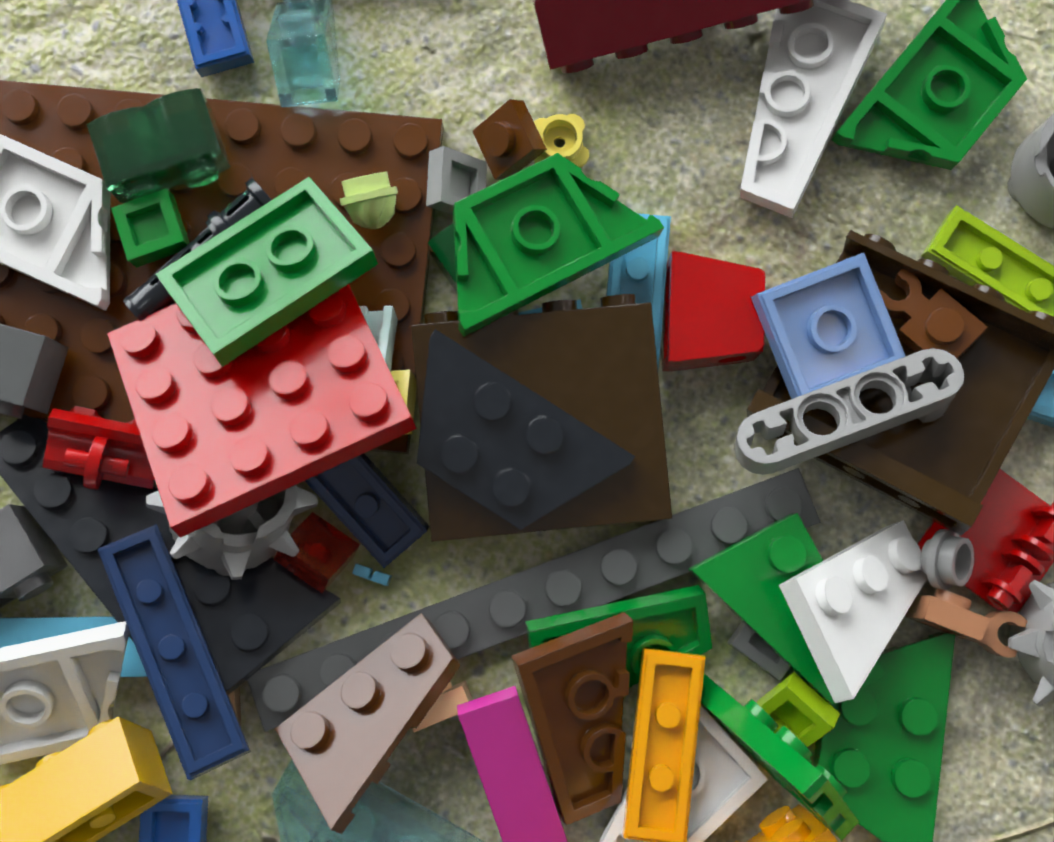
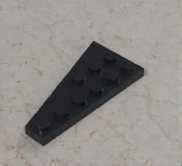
(240, 619)

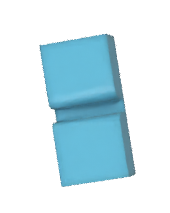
(366, 572)

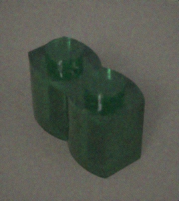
(159, 145)

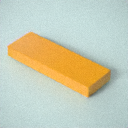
(663, 746)

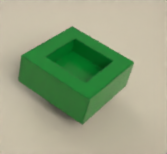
(150, 227)

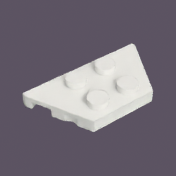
(54, 223)
(58, 689)

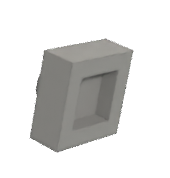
(452, 178)

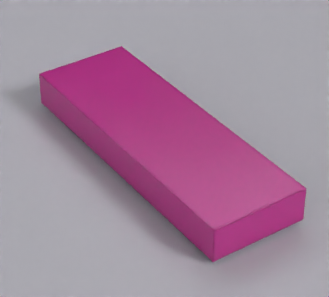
(510, 768)

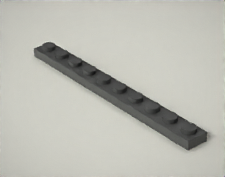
(552, 588)

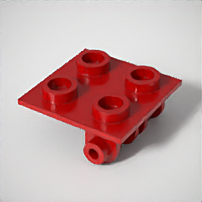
(1009, 543)

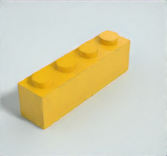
(86, 787)

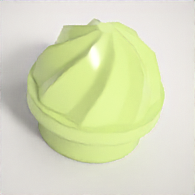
(369, 199)

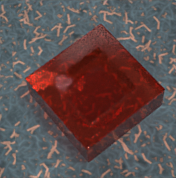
(321, 553)

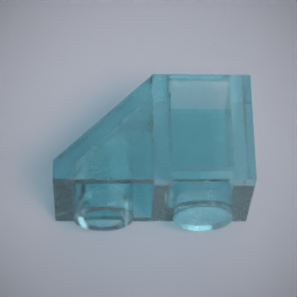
(304, 52)

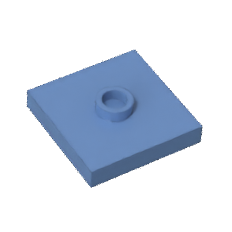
(827, 326)

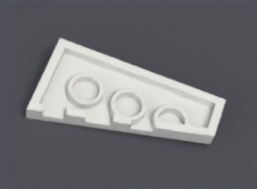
(802, 94)

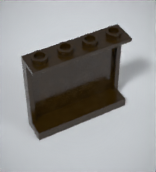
(593, 367)
(952, 461)

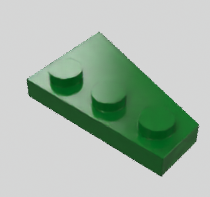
(661, 621)

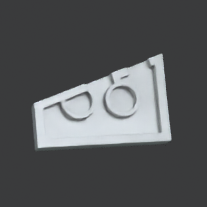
(720, 785)

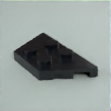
(504, 439)

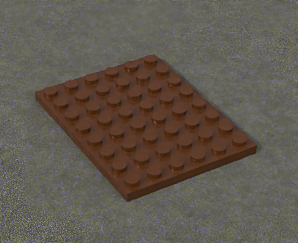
(261, 142)

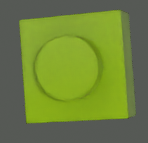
(799, 709)

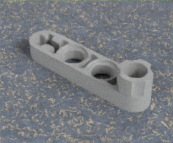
(927, 402)

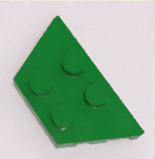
(938, 91)
(536, 237)
(893, 741)
(782, 757)

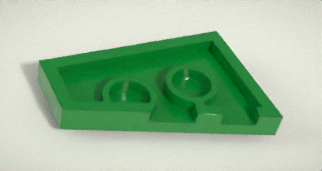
(748, 583)

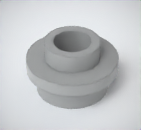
(947, 559)

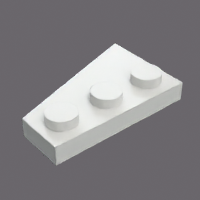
(855, 604)

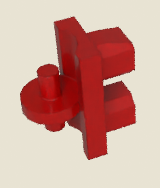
(96, 448)

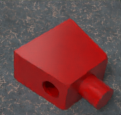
(710, 313)

